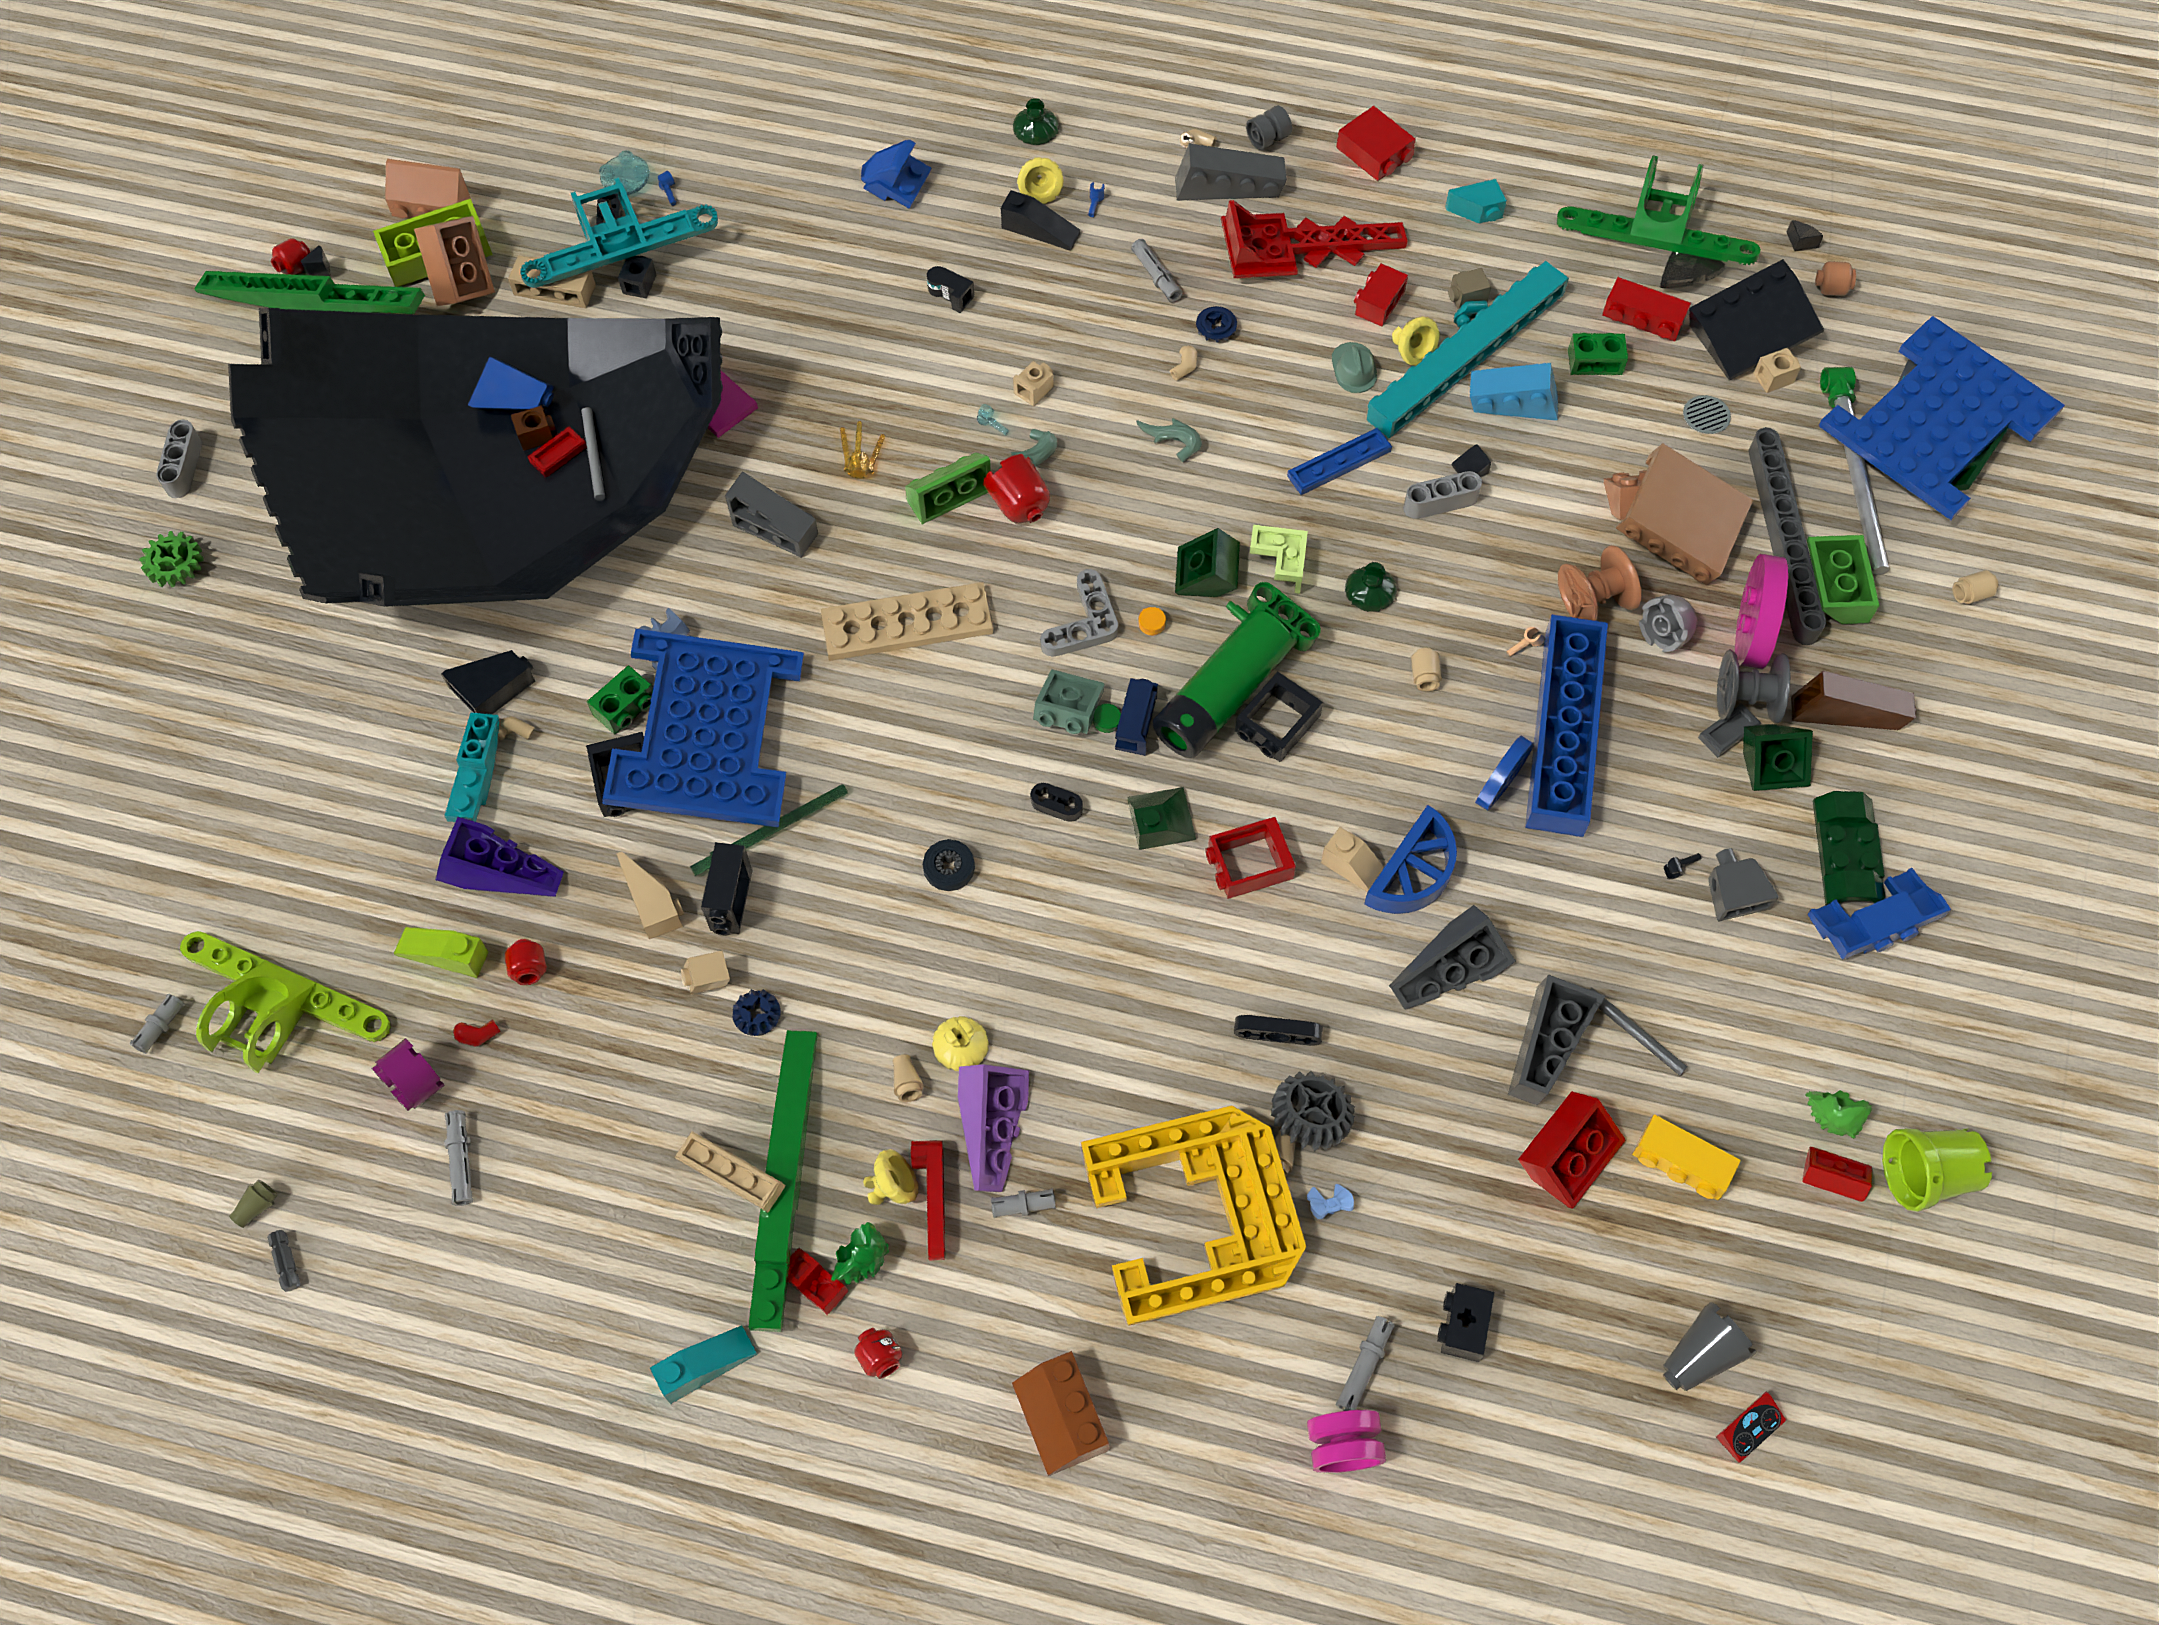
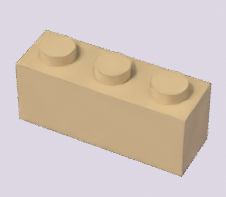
(569, 291)

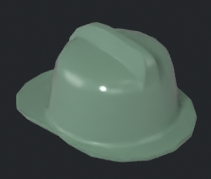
(1354, 367)

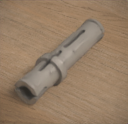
(1161, 277)
(457, 1146)
(1370, 1353)

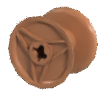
(1616, 580)

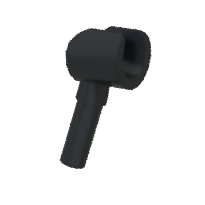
(1674, 866)

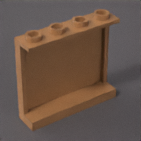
(1686, 515)

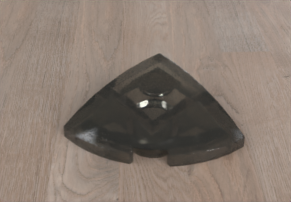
(1687, 269)

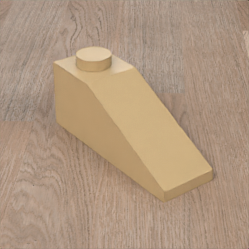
(653, 901)

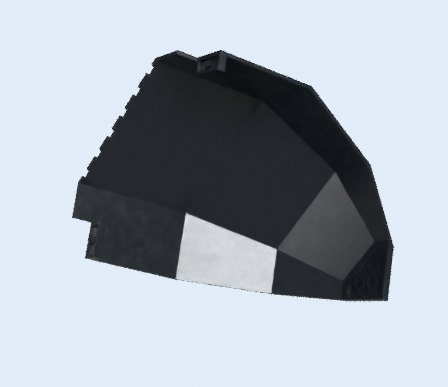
(422, 500)

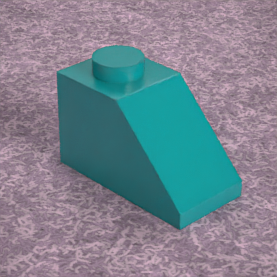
(1477, 201)

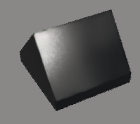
(316, 263)

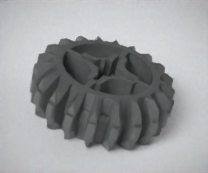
(1314, 1103)

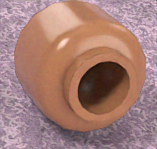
(1836, 278)

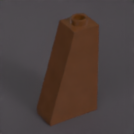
(1852, 702)

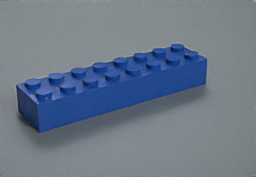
(1567, 726)

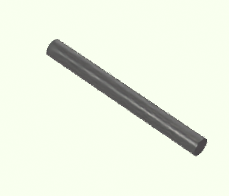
(1642, 1036)

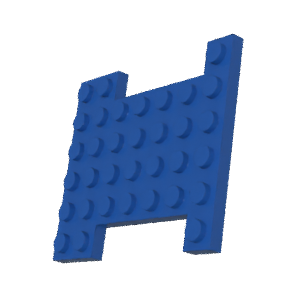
(1942, 415)
(704, 731)

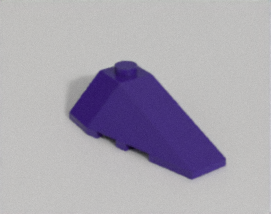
(485, 862)

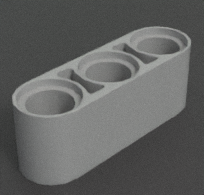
(179, 458)
(1431, 493)

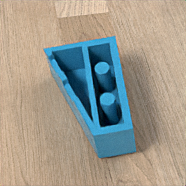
(1516, 391)

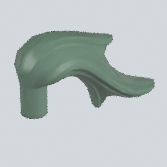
(1176, 431)
(1042, 450)

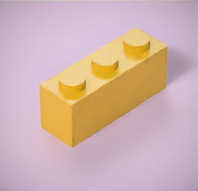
(1686, 1158)

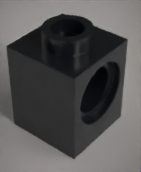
(637, 276)

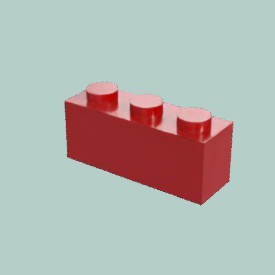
(1646, 309)

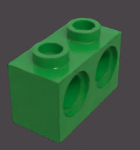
(1597, 354)
(617, 696)

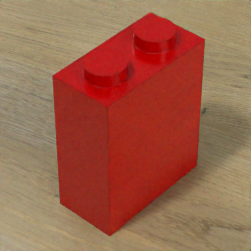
(1376, 143)

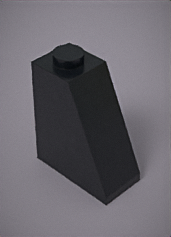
(490, 681)

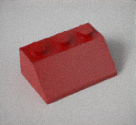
(1572, 1148)

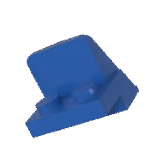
(895, 173)

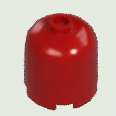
(1018, 489)

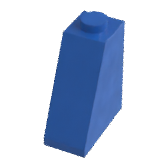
(509, 389)

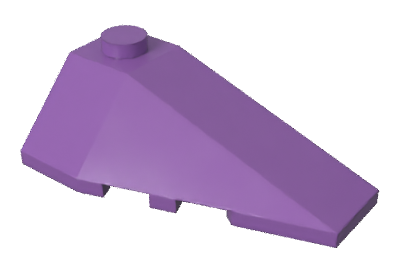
(990, 1111)

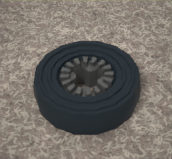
(948, 851)

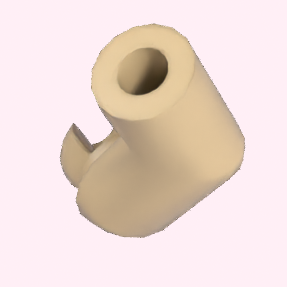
(1197, 137)
(513, 724)

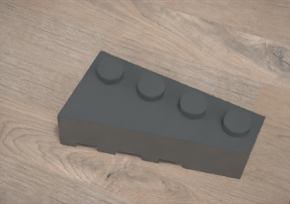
(1228, 174)
(1552, 1033)

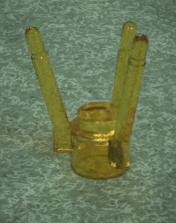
(858, 463)

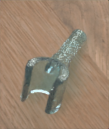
(985, 417)

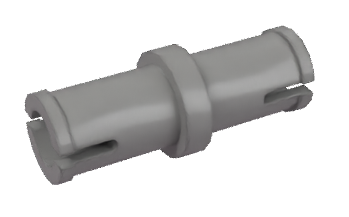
(157, 1023)
(1023, 1203)

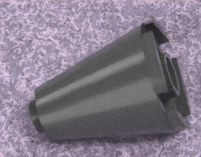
(1707, 1350)

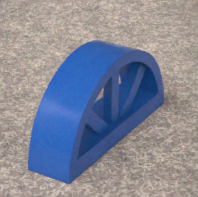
(1396, 866)

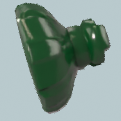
(1035, 124)
(1371, 587)

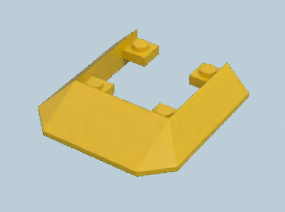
(1254, 1194)

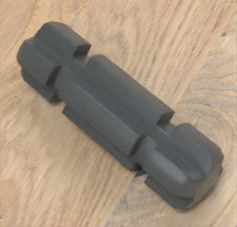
(283, 1260)

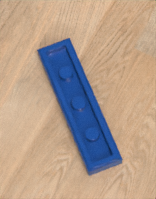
(1339, 461)

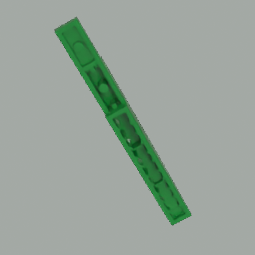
(308, 293)
(786, 1165)

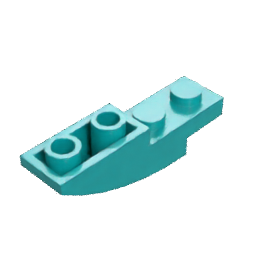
(475, 768)

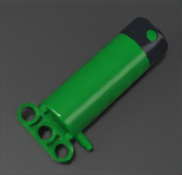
(1234, 669)

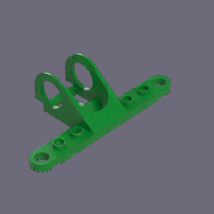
(1661, 228)

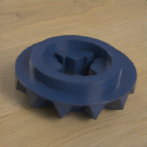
(1212, 316)
(763, 1022)

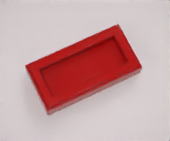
(557, 451)

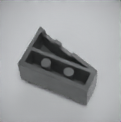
(770, 516)

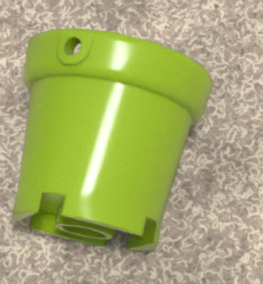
(1934, 1165)

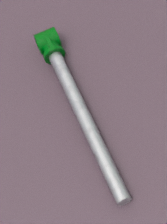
(1839, 384)

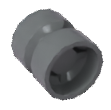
(1270, 126)

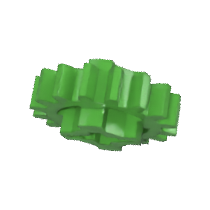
(171, 559)

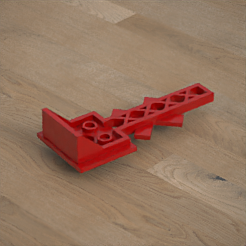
(1270, 231)

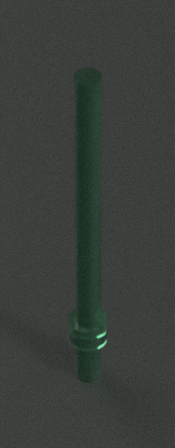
(786, 820)

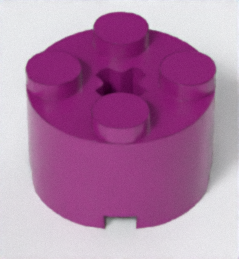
(409, 1074)

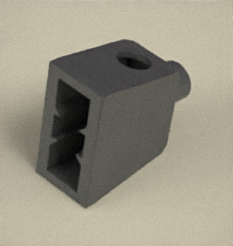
(1739, 887)

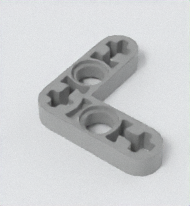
(1090, 625)

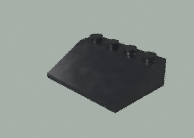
(1755, 319)

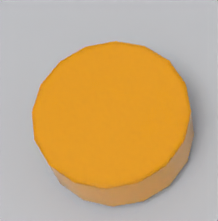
(1152, 621)

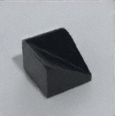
(1803, 236)

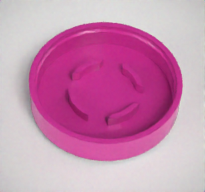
(1761, 611)

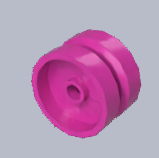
(1346, 1441)

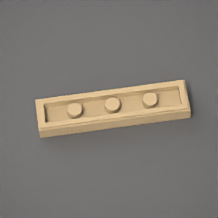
(730, 1171)

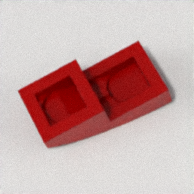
(815, 1282)

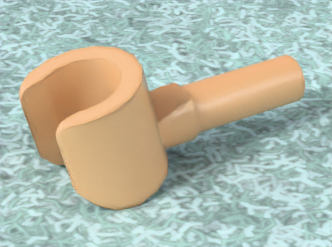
(1527, 640)

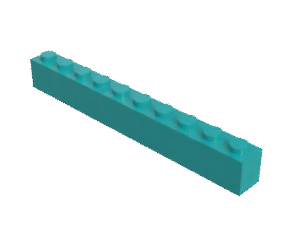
(1466, 349)

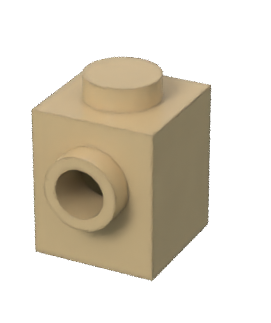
(705, 972)

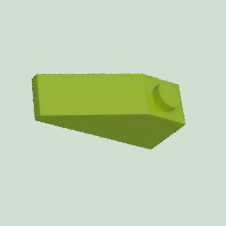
(443, 950)

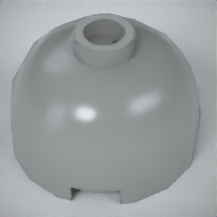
(1668, 622)

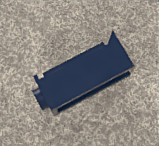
(1136, 716)

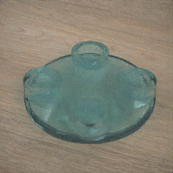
(629, 168)

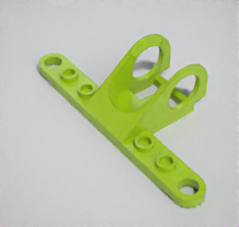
(275, 996)

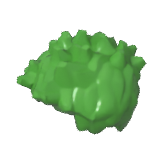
(1838, 1112)

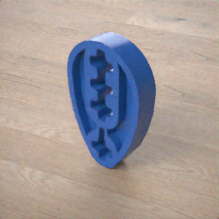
(1505, 772)

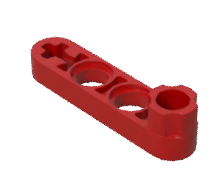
(930, 1156)

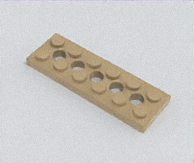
(898, 636)

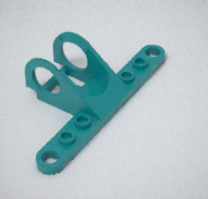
(616, 237)

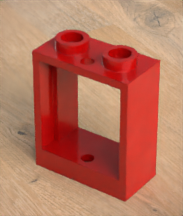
(1265, 829)

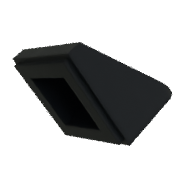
(1473, 460)

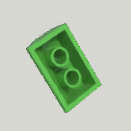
(948, 487)
(1844, 577)

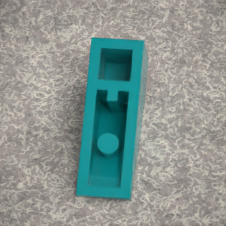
(702, 1363)

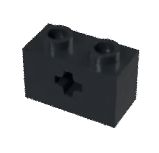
(1477, 1307)

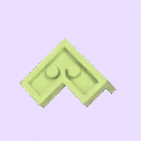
(1287, 546)

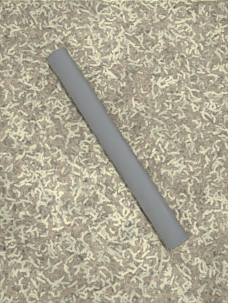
(593, 454)

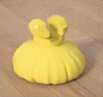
(1044, 187)
(1416, 339)
(960, 1052)
(891, 1179)

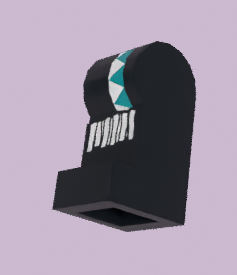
(950, 286)

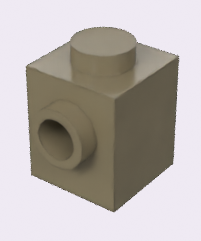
(1469, 287)

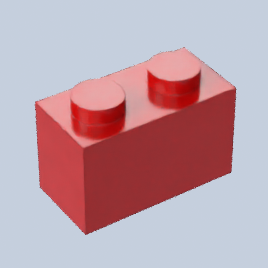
(1380, 294)

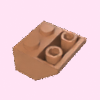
(1621, 492)

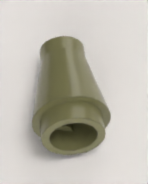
(254, 1201)

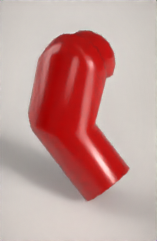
(473, 1035)

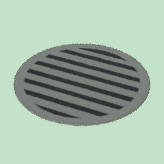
(1707, 414)

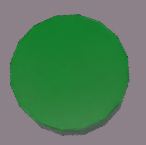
(1106, 718)

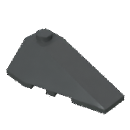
(1459, 955)

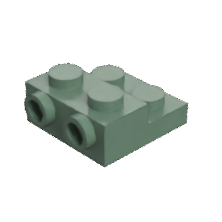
(1068, 702)

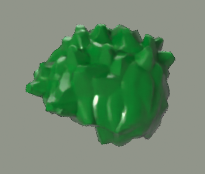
(861, 1256)

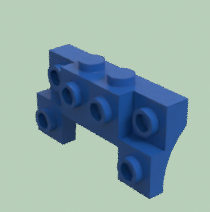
(1883, 922)

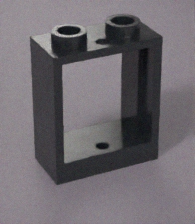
(1292, 696)
(599, 755)
(726, 888)

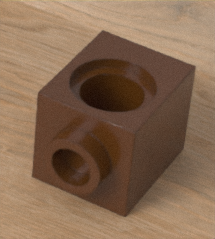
(533, 427)

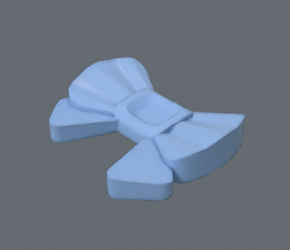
(1341, 1201)

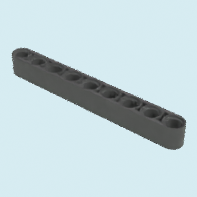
(1787, 534)

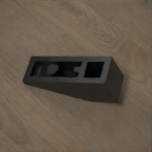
(1035, 220)

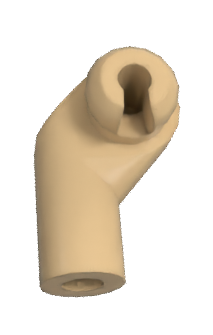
(1187, 364)

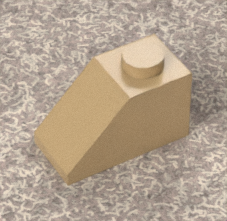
(1352, 859)

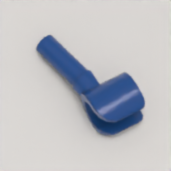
(665, 181)
(1096, 196)

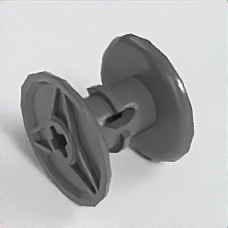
(1753, 686)

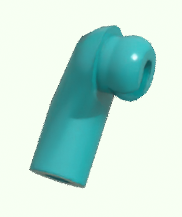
(1467, 309)

